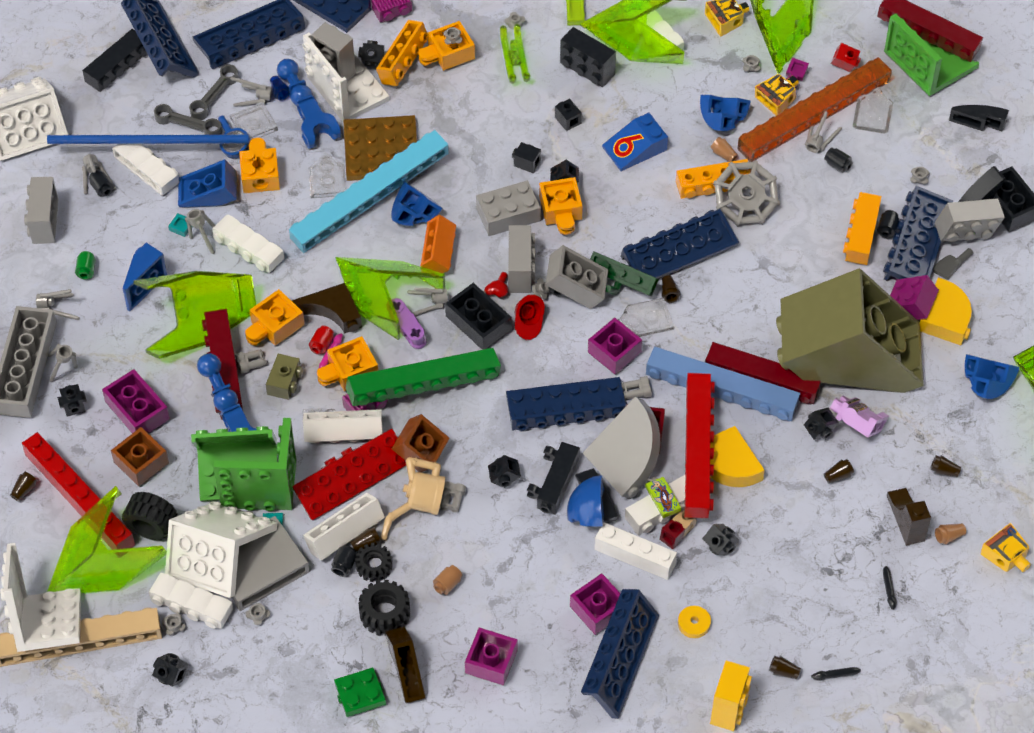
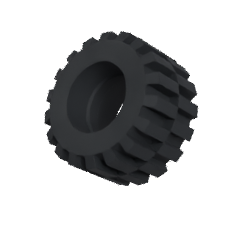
(148, 515)
(384, 593)

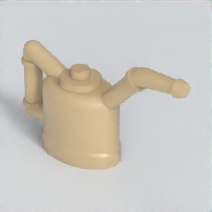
(423, 491)

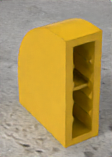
(948, 314)
(734, 460)

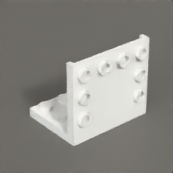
(345, 97)
(28, 116)
(207, 542)
(38, 619)

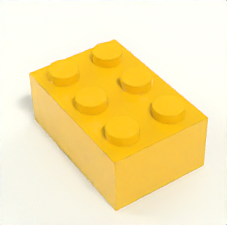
(731, 696)

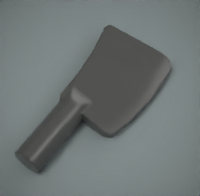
(950, 264)

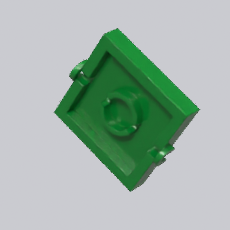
(359, 692)

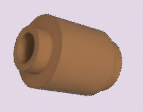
(447, 580)

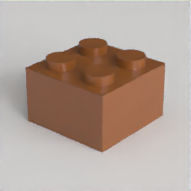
(420, 440)
(139, 456)

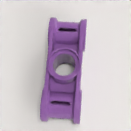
(409, 325)

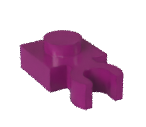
(797, 68)

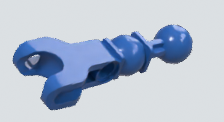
(301, 95)
(224, 398)

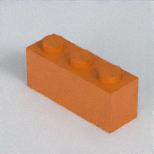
(438, 244)

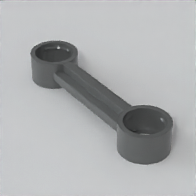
(213, 93)
(186, 120)

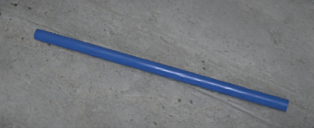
(147, 139)

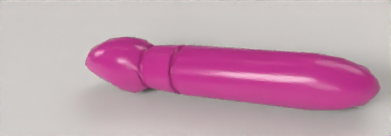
(336, 341)

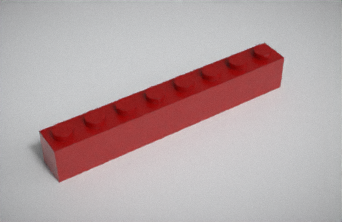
(698, 445)
(74, 488)

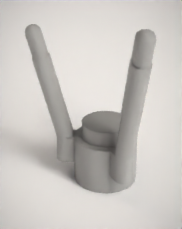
(262, 92)
(815, 142)
(91, 165)
(196, 219)
(438, 296)
(46, 300)
(63, 355)

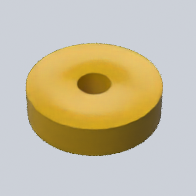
(690, 629)

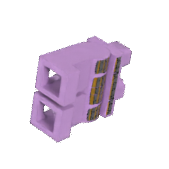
(858, 416)

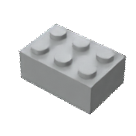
(336, 48)
(507, 207)
(42, 210)
(969, 220)
(521, 259)
(576, 277)

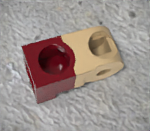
(676, 529)

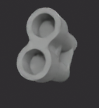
(243, 360)
(644, 388)
(457, 491)

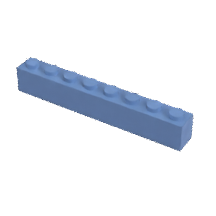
(728, 384)

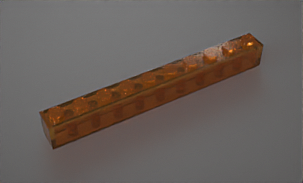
(811, 110)

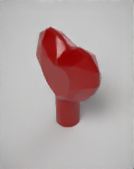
(498, 286)

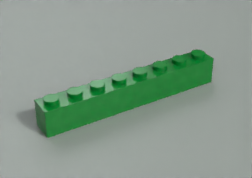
(423, 377)

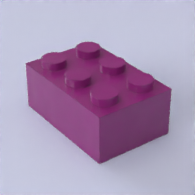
(135, 403)

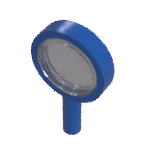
(232, 150)

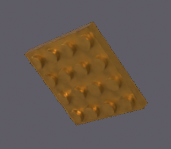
(375, 141)

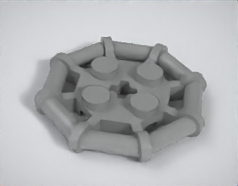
(745, 182)

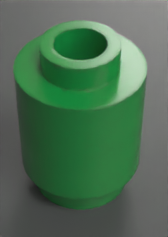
(85, 265)

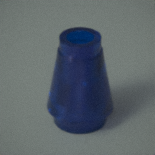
(279, 88)

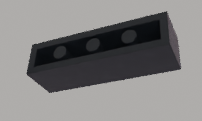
(114, 61)

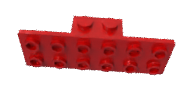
(349, 474)

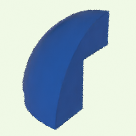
(723, 113)
(413, 206)
(989, 377)
(586, 503)

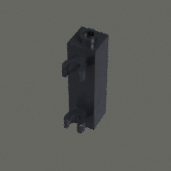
(557, 479)

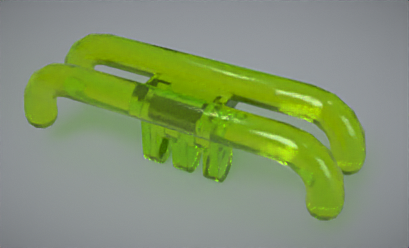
(514, 55)

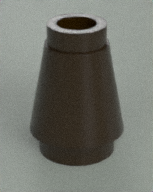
(669, 289)
(944, 466)
(839, 471)
(23, 486)
(367, 537)
(783, 667)

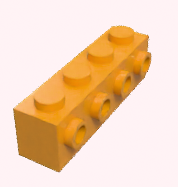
(402, 53)
(700, 180)
(863, 228)

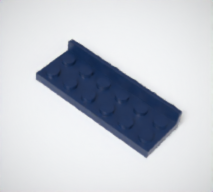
(340, 13)
(249, 32)
(159, 37)
(917, 237)
(681, 245)
(565, 403)
(621, 651)

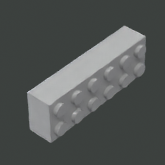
(25, 359)

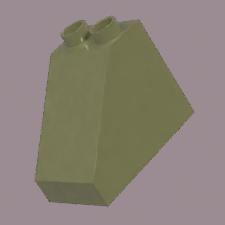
(850, 336)

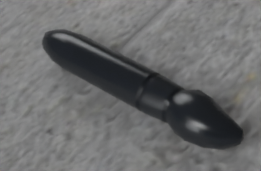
(889, 588)
(821, 675)

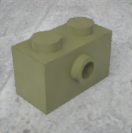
(283, 376)

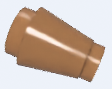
(723, 149)
(949, 532)

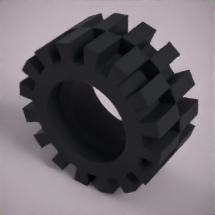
(373, 552)

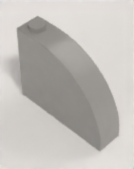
(627, 448)
(267, 566)

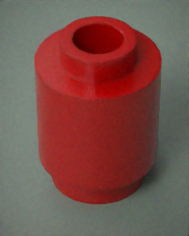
(321, 340)

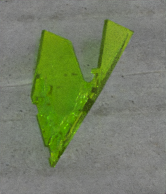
(785, 29)
(627, 31)
(368, 288)
(88, 562)

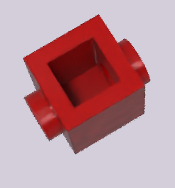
(846, 57)

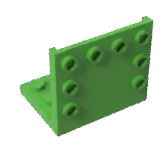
(922, 61)
(242, 445)
(260, 484)

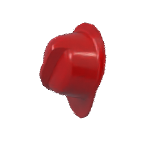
(529, 316)

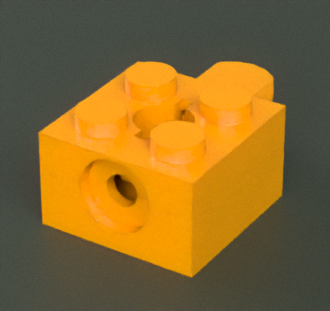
(440, 51)
(259, 167)
(561, 203)
(267, 318)
(343, 360)

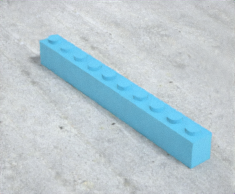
(368, 191)

